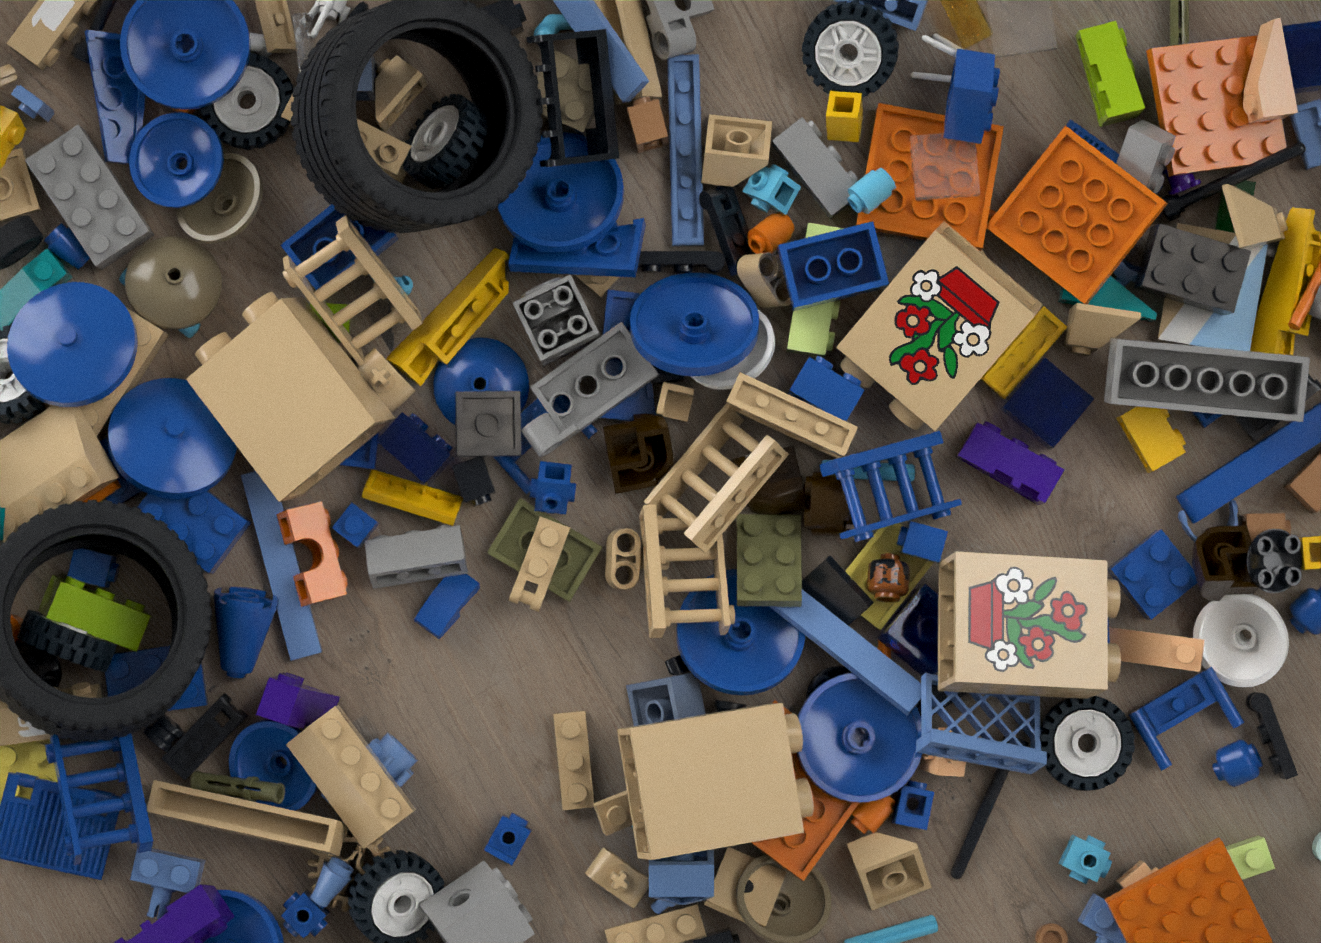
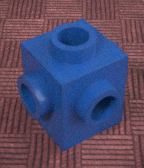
(553, 488)
(316, 915)

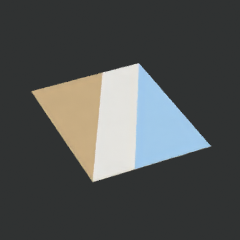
(1208, 329)

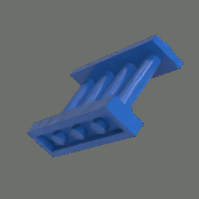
(896, 456)
(131, 801)

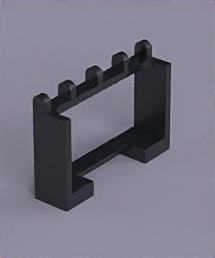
(591, 50)

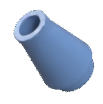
(331, 881)

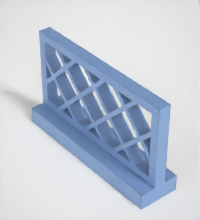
(982, 750)

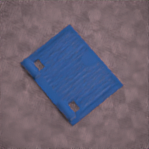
(36, 826)

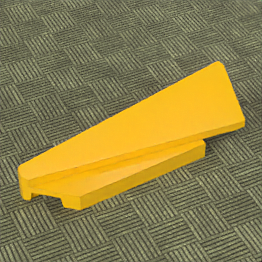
(1288, 279)
(453, 319)

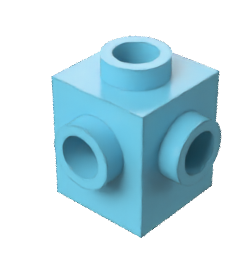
(771, 189)
(1074, 857)

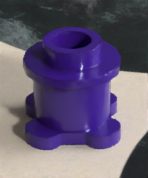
(1181, 182)

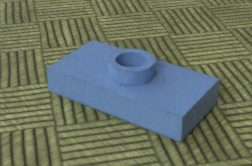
(31, 104)
(1308, 131)

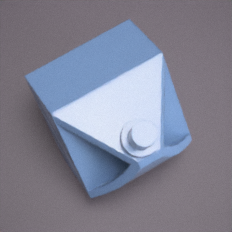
(681, 879)

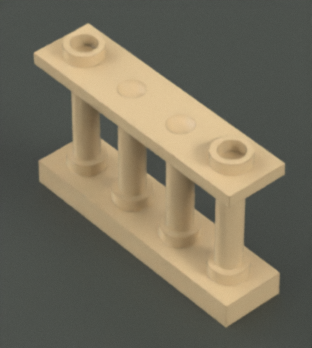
(383, 148)
(365, 263)
(791, 416)
(734, 495)
(657, 586)

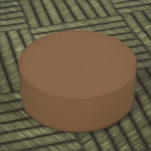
(1051, 934)

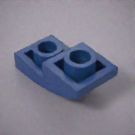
(445, 602)

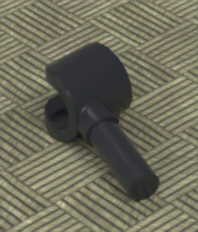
(676, 665)

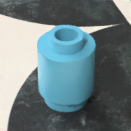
(871, 191)

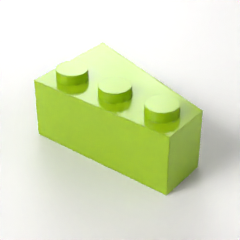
(1109, 73)
(95, 612)

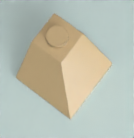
(395, 90)
(735, 149)
(1253, 219)
(1093, 326)
(888, 868)

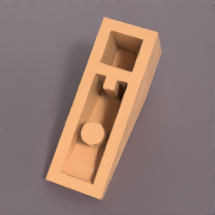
(1269, 81)
(1158, 649)

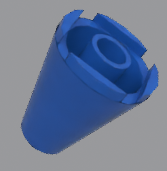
(242, 626)

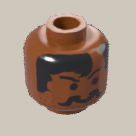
(888, 578)

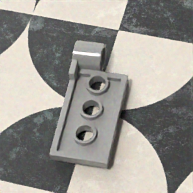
(672, 27)
(555, 428)

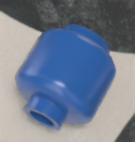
(1307, 611)
(1237, 763)

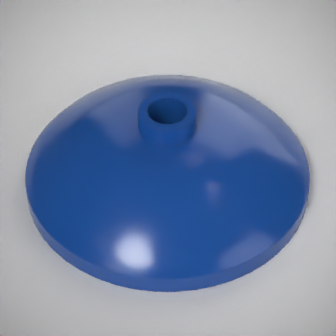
(160, 150)
(479, 359)
(258, 754)

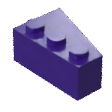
(1010, 462)
(292, 702)
(188, 920)

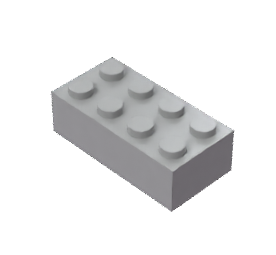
(89, 197)

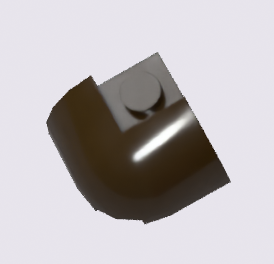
(638, 452)
(782, 491)
(1221, 562)

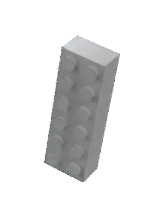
(1206, 379)

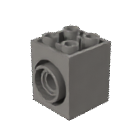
(556, 319)
(479, 909)

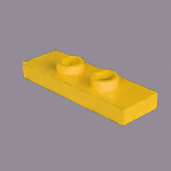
(1024, 352)
(412, 497)

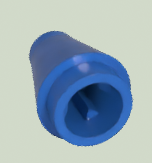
(66, 246)

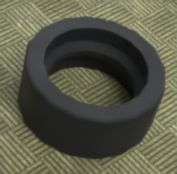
(18, 240)

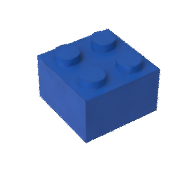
(971, 96)
(826, 389)
(1153, 574)

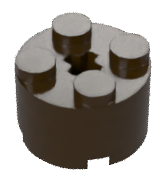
(829, 507)

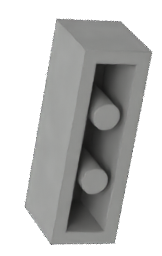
(815, 165)
(416, 556)

